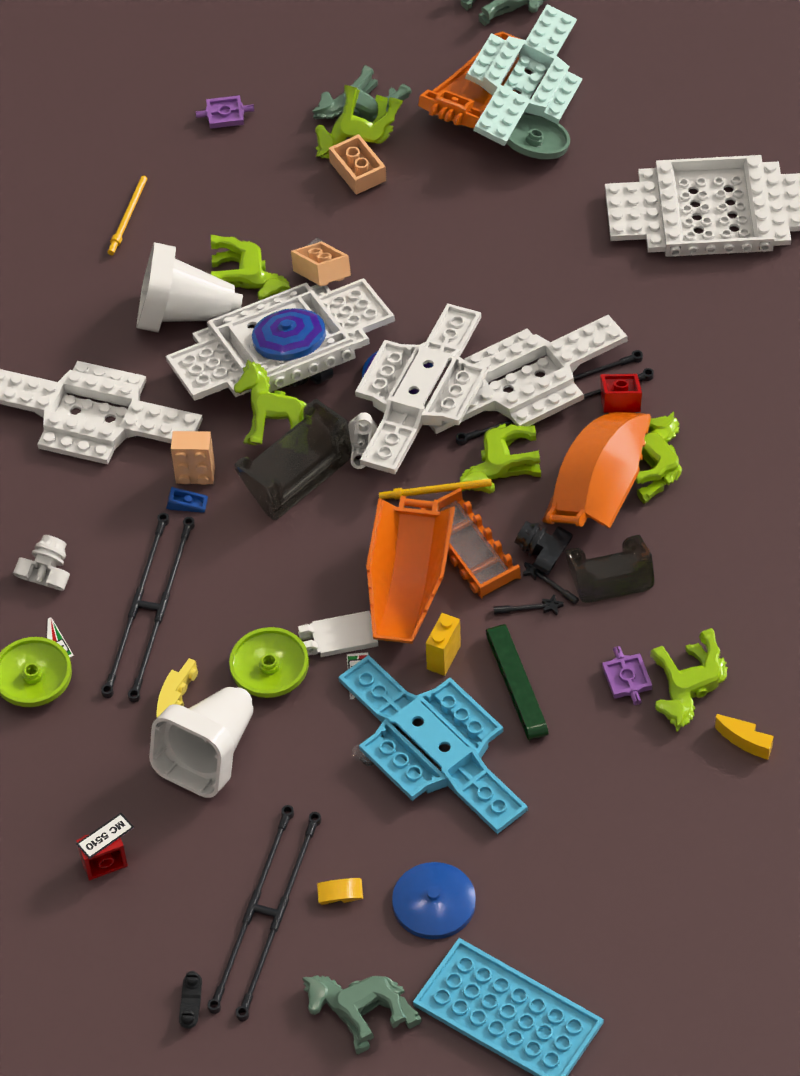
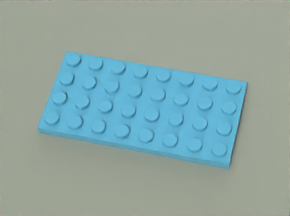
(508, 1012)

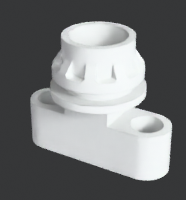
(361, 432)
(43, 571)

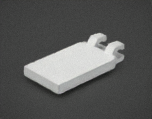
(338, 634)

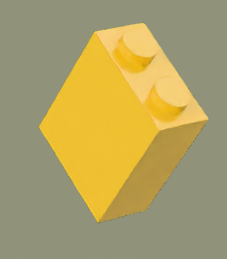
(443, 644)

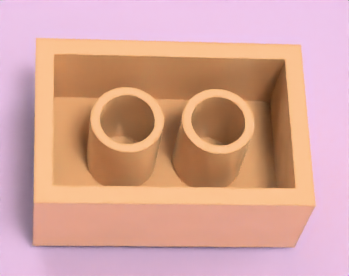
(357, 164)
(321, 263)
(193, 457)

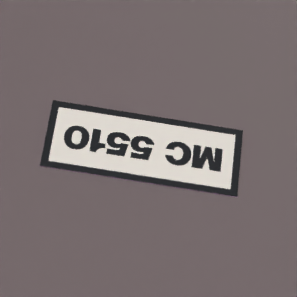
(105, 835)

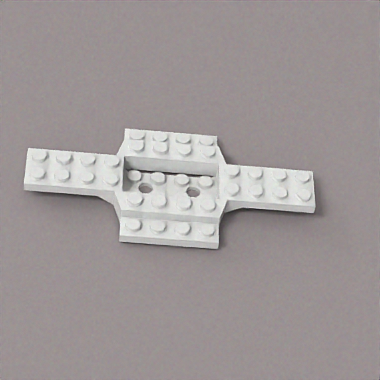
(401, 369)
(536, 396)
(87, 432)

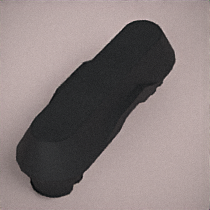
(190, 1000)

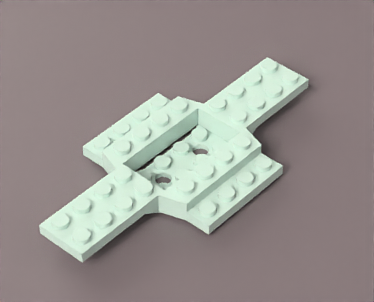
(535, 54)

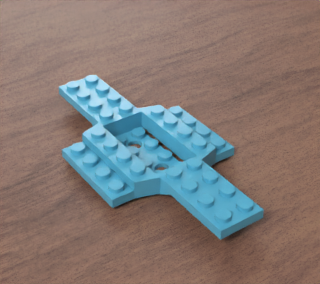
(448, 719)

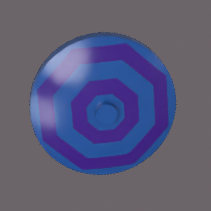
(288, 334)

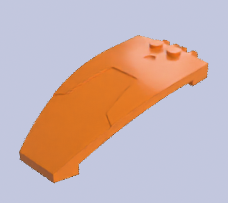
(459, 98)

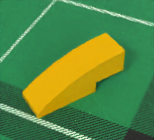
(744, 736)

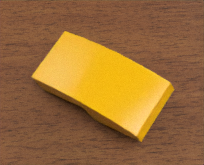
(340, 890)

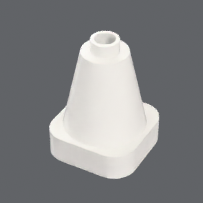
(181, 292)
(199, 742)

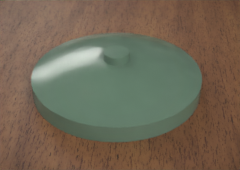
(539, 137)

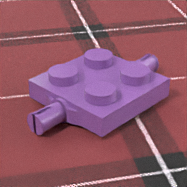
(225, 111)
(627, 675)

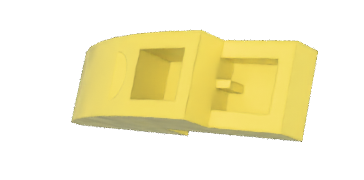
(176, 686)

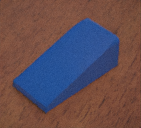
(186, 501)

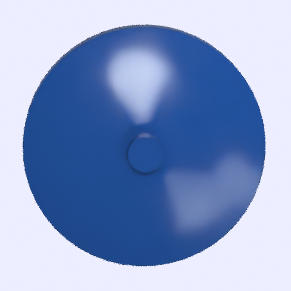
(433, 900)

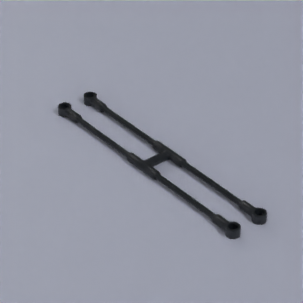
(625, 360)
(159, 607)
(254, 907)

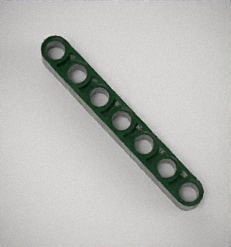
(517, 682)

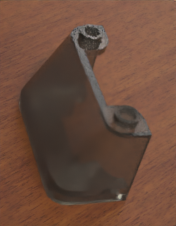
(614, 573)

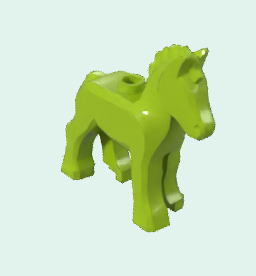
(352, 125)
(251, 269)
(266, 404)
(660, 457)
(498, 459)
(691, 681)

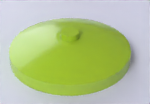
(269, 662)
(34, 671)

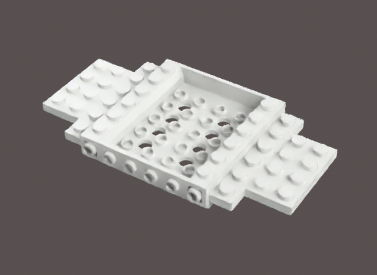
(662, 213)
(228, 343)

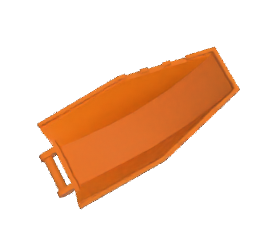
(599, 470)
(406, 565)

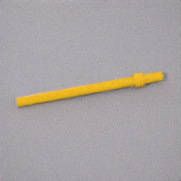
(117, 237)
(398, 492)

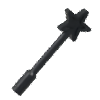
(530, 570)
(548, 605)

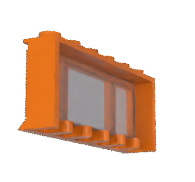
(474, 550)

